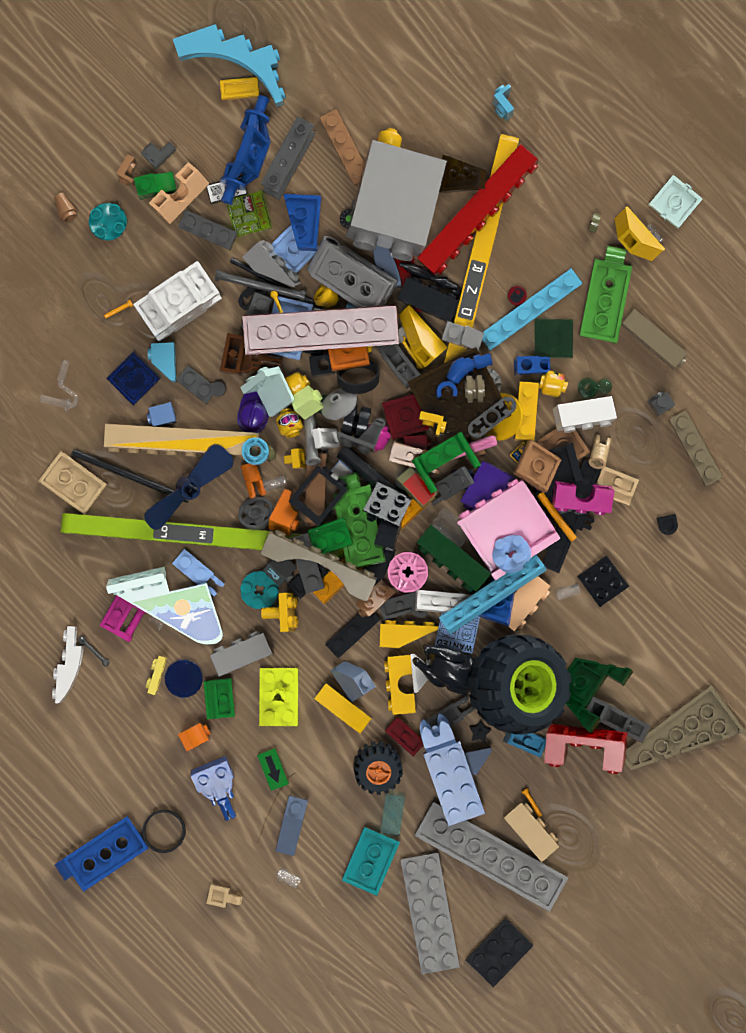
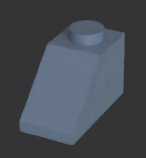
(353, 680)
(476, 759)

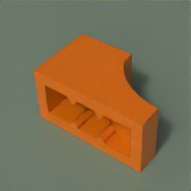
(283, 516)
(194, 736)

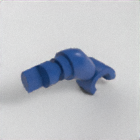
(459, 369)

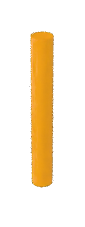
(556, 516)

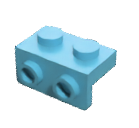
(502, 105)

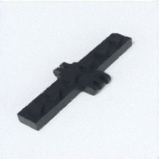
(576, 521)

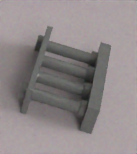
(288, 158)

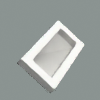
(418, 677)

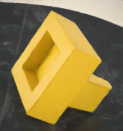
(296, 458)

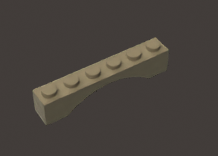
(281, 548)

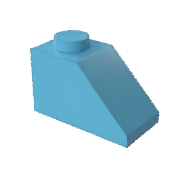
(164, 359)

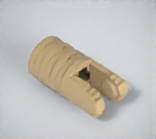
(599, 453)

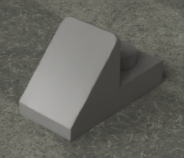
(462, 336)

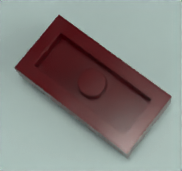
(405, 736)

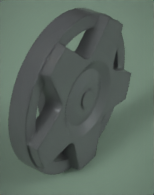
(255, 514)

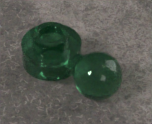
(603, 386)

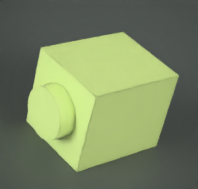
(307, 402)

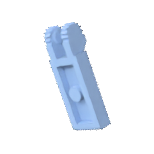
(196, 570)

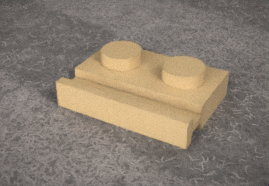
(623, 485)

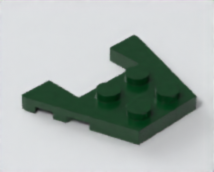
(586, 681)

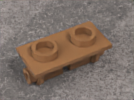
(379, 595)

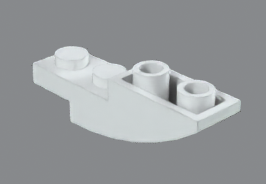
(67, 674)

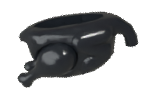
(446, 667)

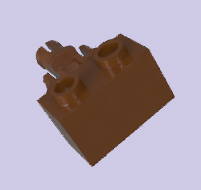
(237, 362)

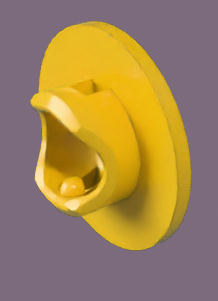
(510, 425)

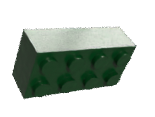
(453, 558)

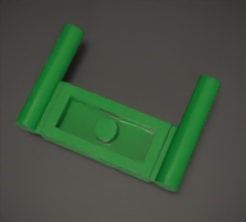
(442, 454)

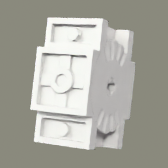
(178, 301)

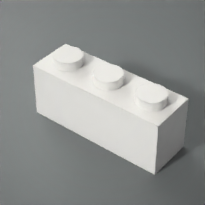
(584, 414)

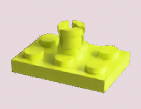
(278, 697)

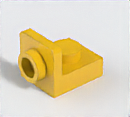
(431, 419)

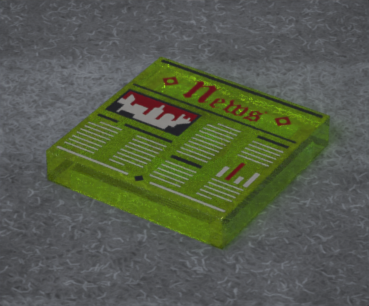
(249, 214)

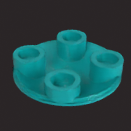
(107, 221)

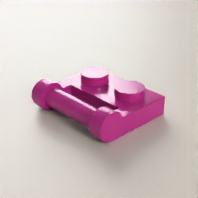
(117, 615)

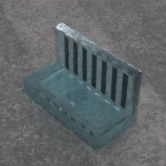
(392, 814)

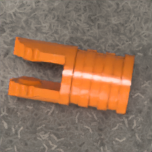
(251, 475)

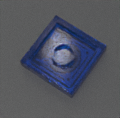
(133, 378)

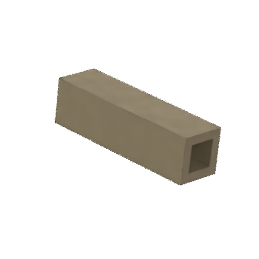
(654, 339)

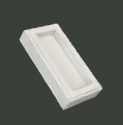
(325, 438)

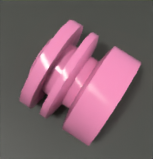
(398, 579)

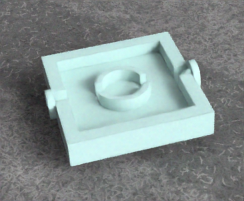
(675, 201)

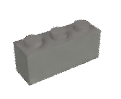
(241, 653)

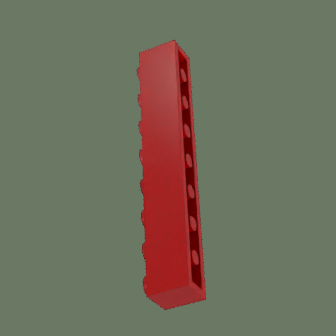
(478, 210)

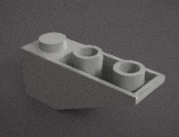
(266, 262)

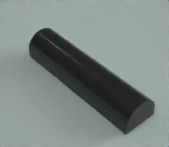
(363, 468)

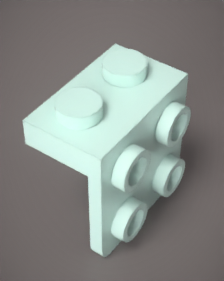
(271, 389)

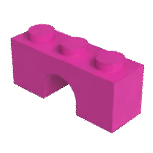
(598, 501)

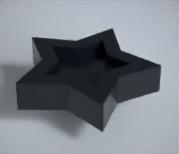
(479, 732)

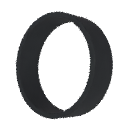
(359, 388)
(144, 831)

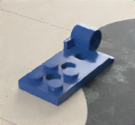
(73, 863)

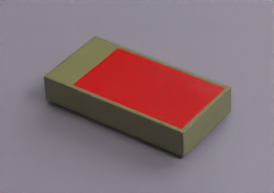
(415, 487)

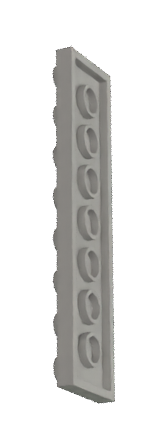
(492, 857)

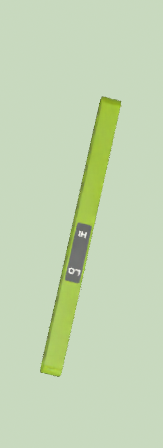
(169, 532)

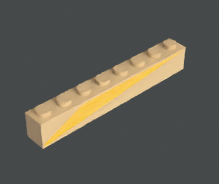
(174, 440)

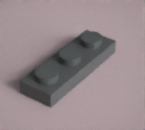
(208, 230)
(308, 569)

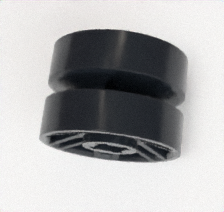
(356, 422)

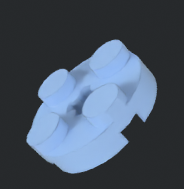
(504, 547)

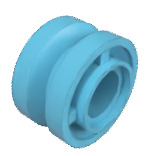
(251, 443)

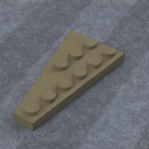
(690, 727)

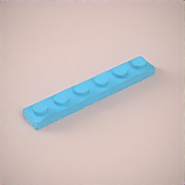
(531, 309)
(491, 595)

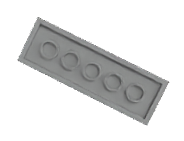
(430, 913)

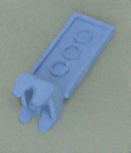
(450, 772)

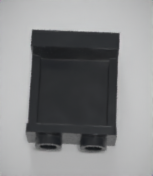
(568, 468)

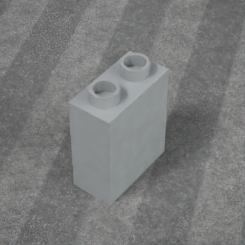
(395, 200)

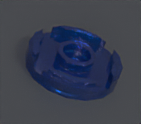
(183, 678)

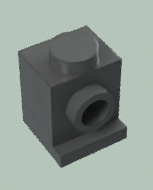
(661, 403)

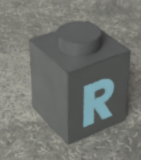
(280, 571)

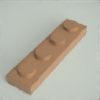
(343, 145)

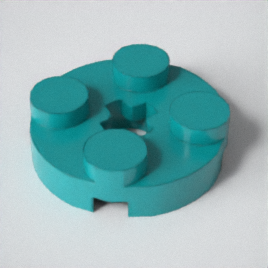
(248, 588)

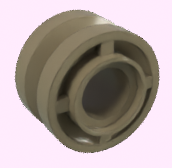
(474, 388)

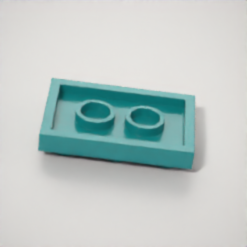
(370, 861)

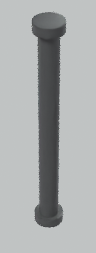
(259, 285)

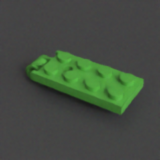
(604, 304)
(362, 531)

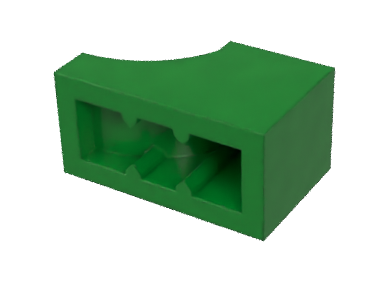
(151, 184)

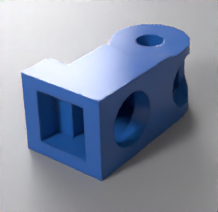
(531, 365)

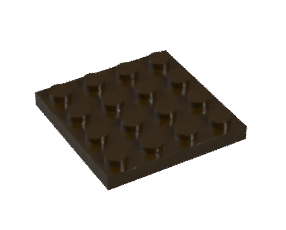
(456, 410)

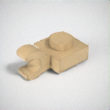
(220, 896)

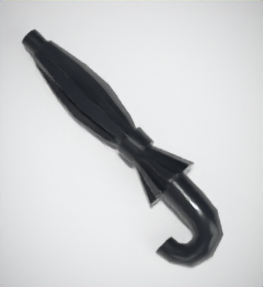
(441, 281)

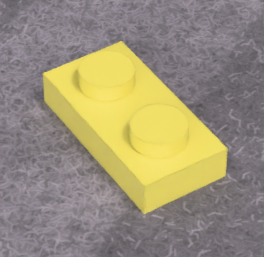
(154, 682)

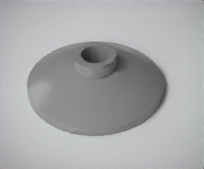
(338, 404)

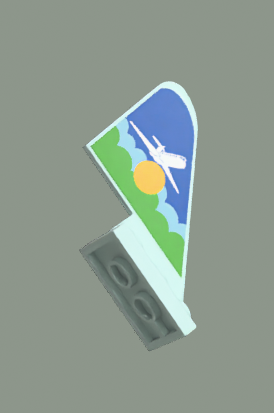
(185, 609)

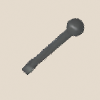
(82, 640)

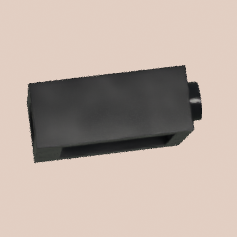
(340, 484)

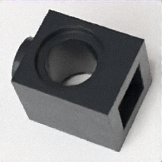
(315, 371)

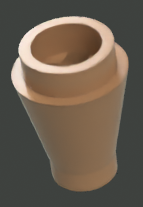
(65, 209)

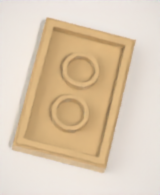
(72, 483)

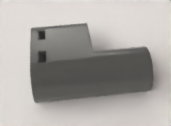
(155, 156)

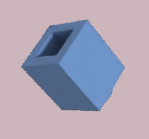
(161, 415)

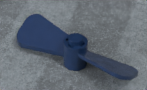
(210, 466)

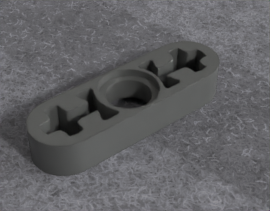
(506, 412)

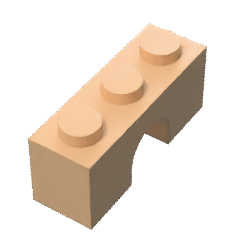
(190, 186)

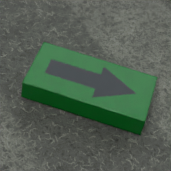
(273, 769)

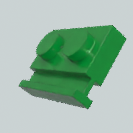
(331, 536)
(219, 698)

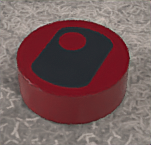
(517, 295)

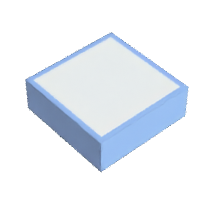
(340, 469)

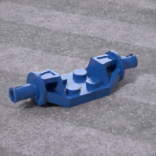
(251, 152)

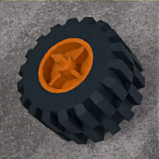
(377, 768)

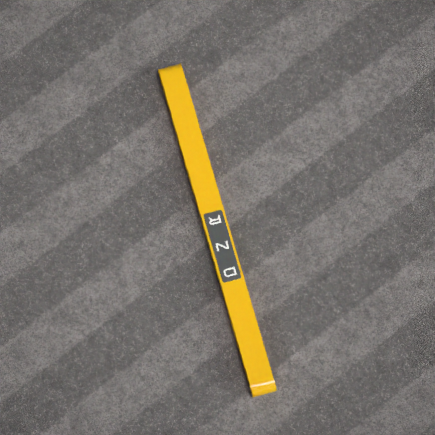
(480, 256)

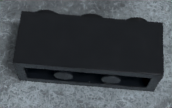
(428, 299)

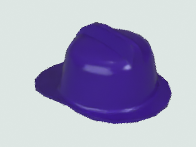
(252, 414)

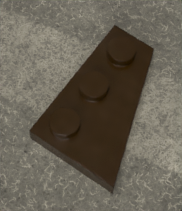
(461, 176)

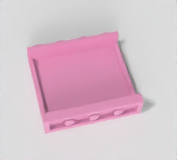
(507, 514)

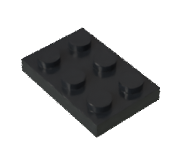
(499, 952)

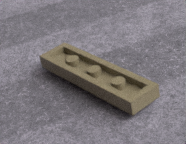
(695, 448)

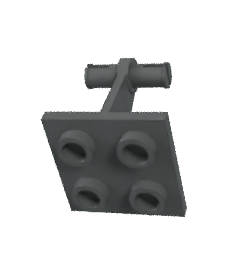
(368, 439)

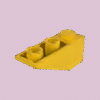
(422, 340)
(399, 635)

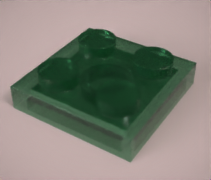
(553, 338)

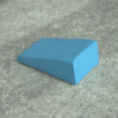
(530, 742)

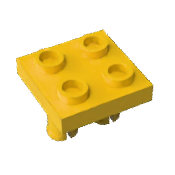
(284, 612)

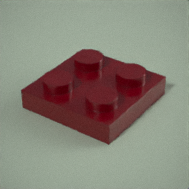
(403, 417)

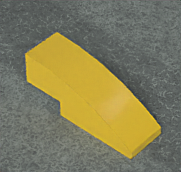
(342, 708)

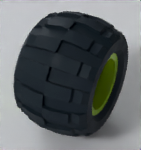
(500, 677)

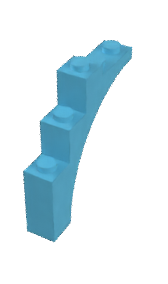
(208, 43)

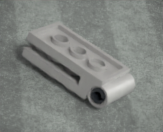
(337, 266)

